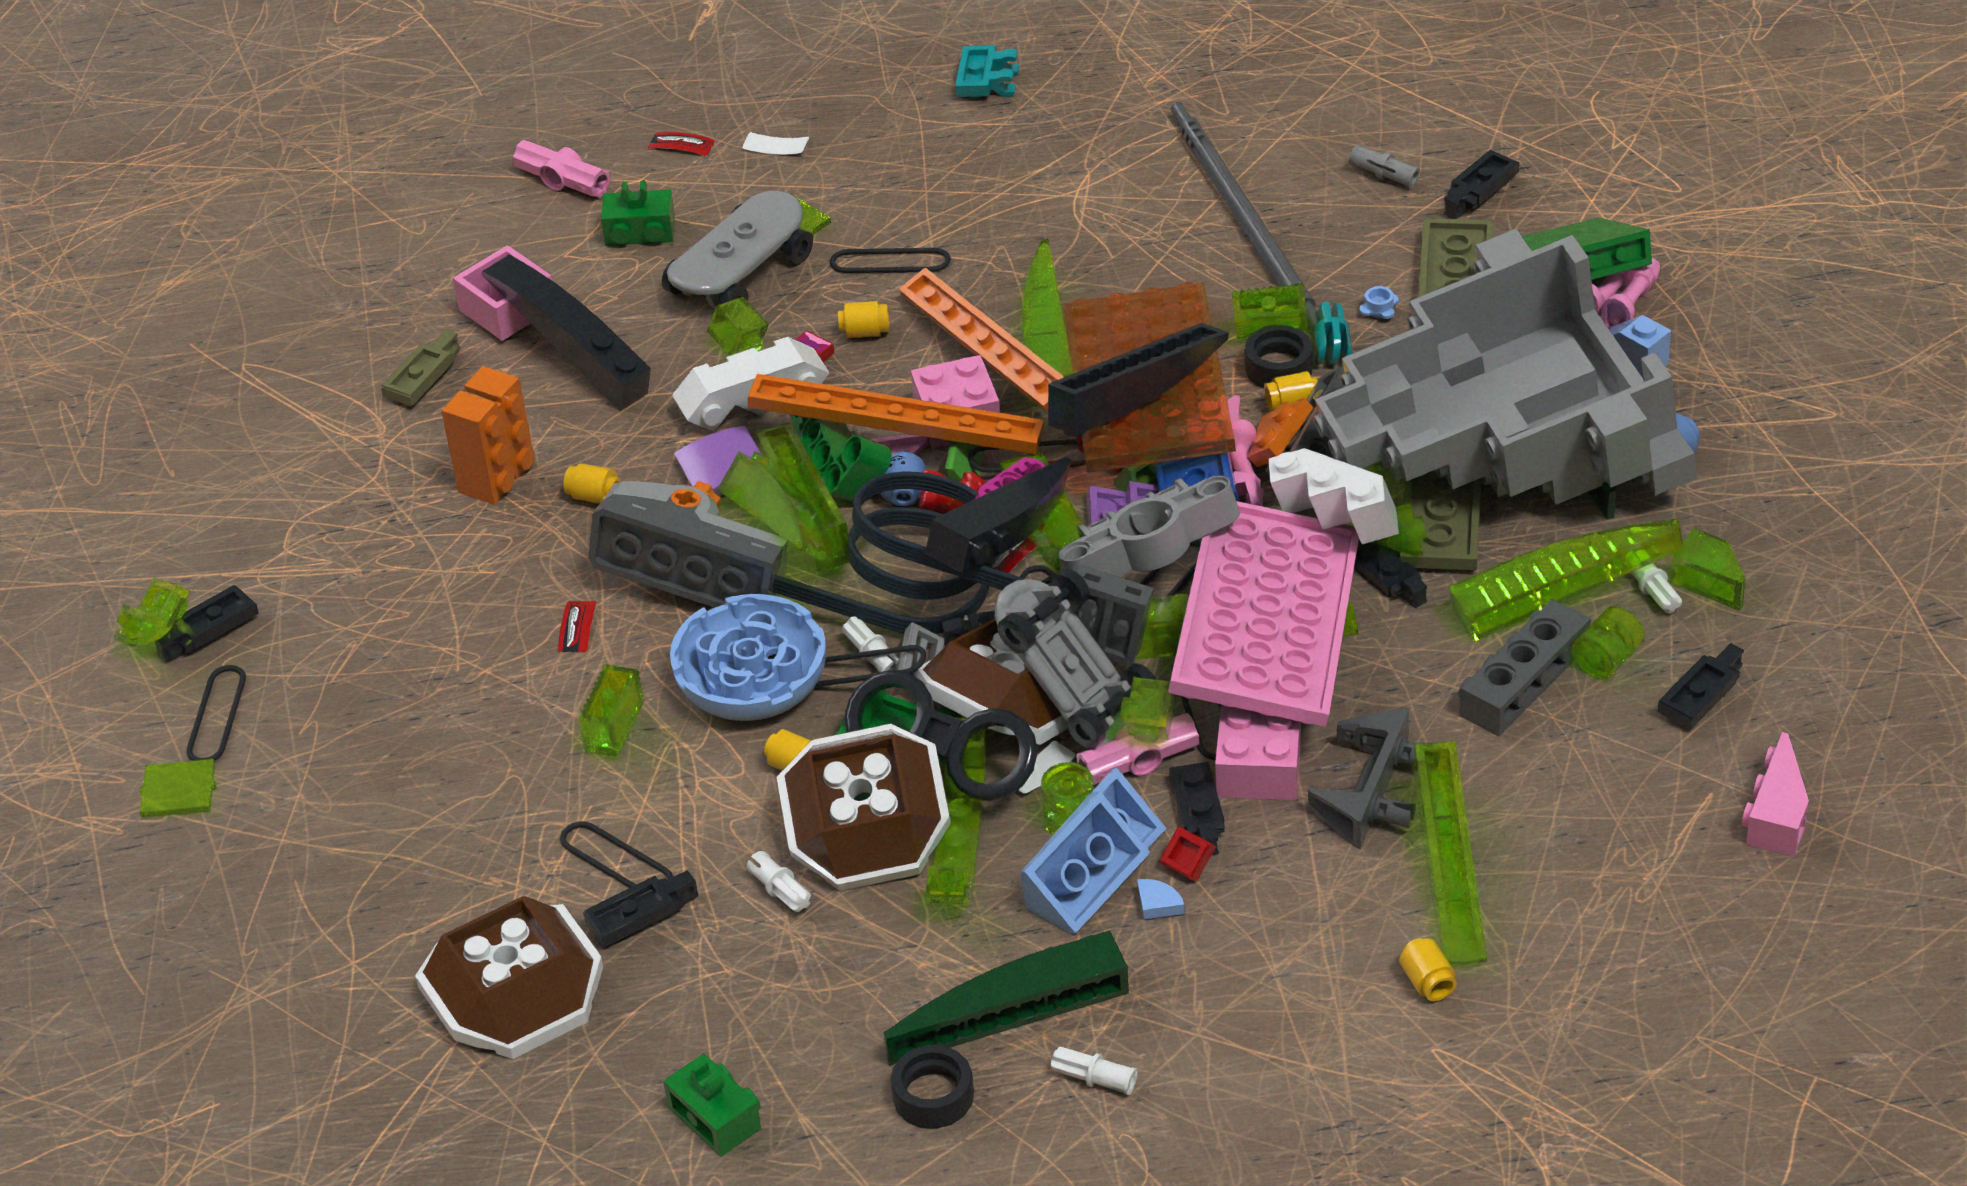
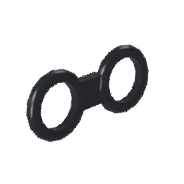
(950, 733)

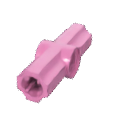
(561, 169)
(1137, 756)

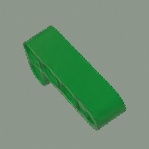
(841, 459)

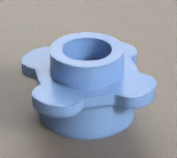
(1379, 303)

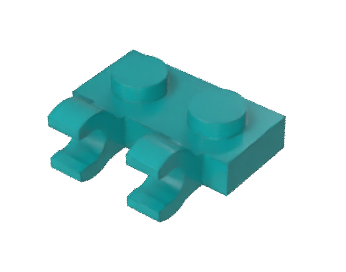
(977, 73)

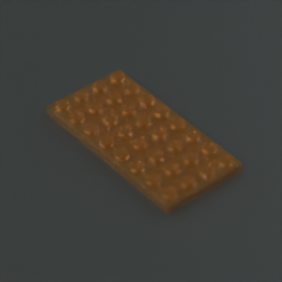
(1179, 423)

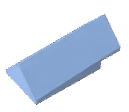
(1090, 854)

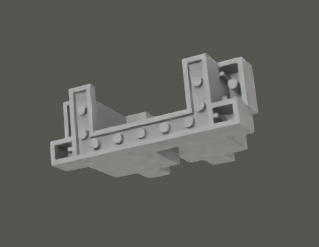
(1510, 386)

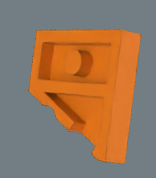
(1277, 430)

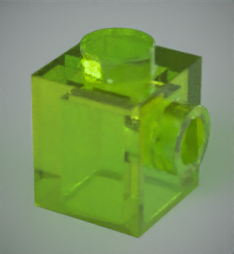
(737, 326)
(1148, 710)

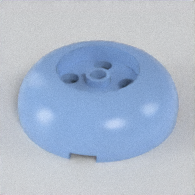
(725, 651)

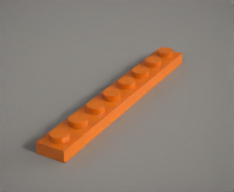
(981, 336)
(896, 413)

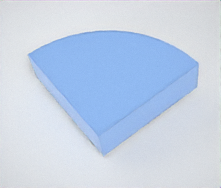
(1159, 899)

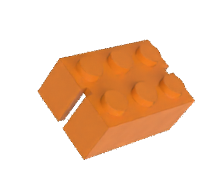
(488, 435)

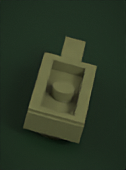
(421, 369)

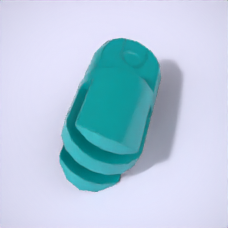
(1332, 334)

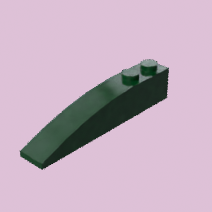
(1016, 995)

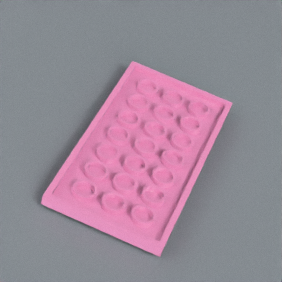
(1267, 615)

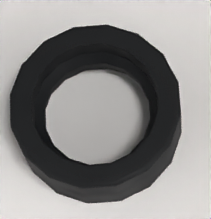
(1277, 339)
(939, 1111)

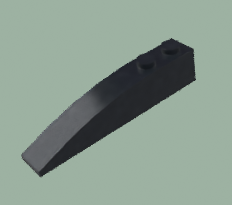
(573, 331)
(1128, 380)
(997, 519)

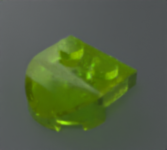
(155, 615)

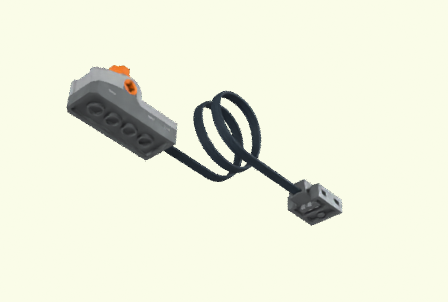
(682, 546)

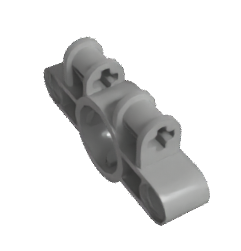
(1153, 529)

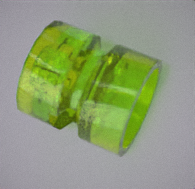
(1608, 642)
(1063, 791)

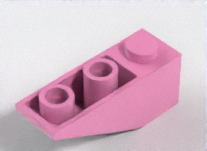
(1781, 803)

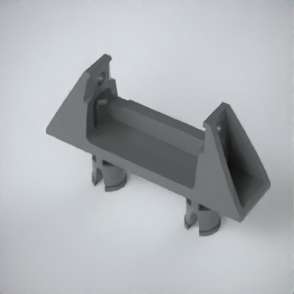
(1351, 811)

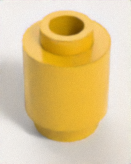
(863, 319)
(1288, 388)
(589, 482)
(783, 748)
(1428, 969)

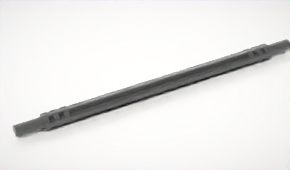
(1241, 206)

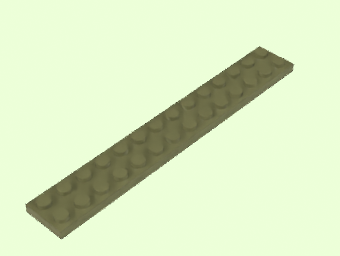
(1448, 513)

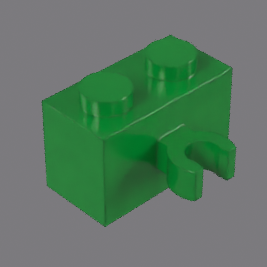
(638, 216)
(713, 1104)

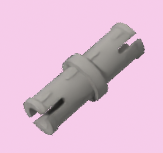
(1384, 166)

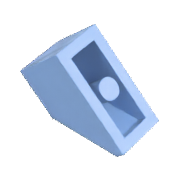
(1641, 338)

